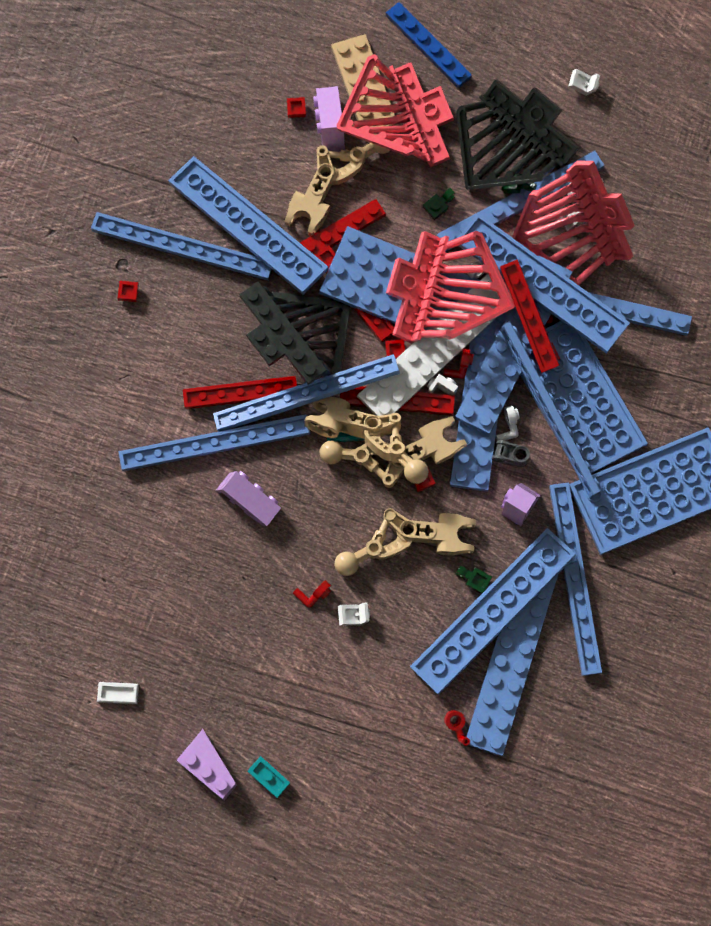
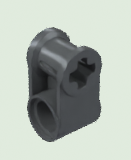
(509, 453)

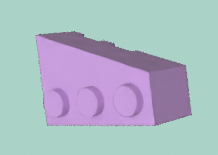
(328, 116)
(249, 497)
(519, 503)
(206, 765)

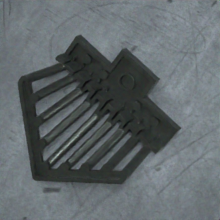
(531, 119)
(281, 338)

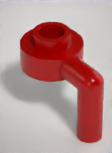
(466, 359)
(321, 592)
(457, 727)

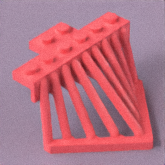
(420, 110)
(603, 212)
(418, 284)

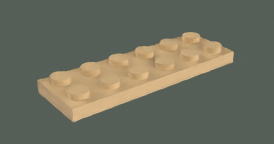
(350, 58)

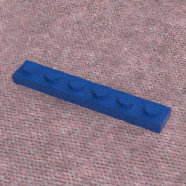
(428, 45)

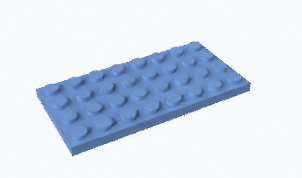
(362, 275)
(588, 401)
(648, 492)

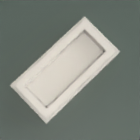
(117, 693)

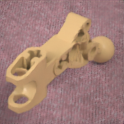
(311, 203)
(340, 418)
(430, 445)
(441, 533)

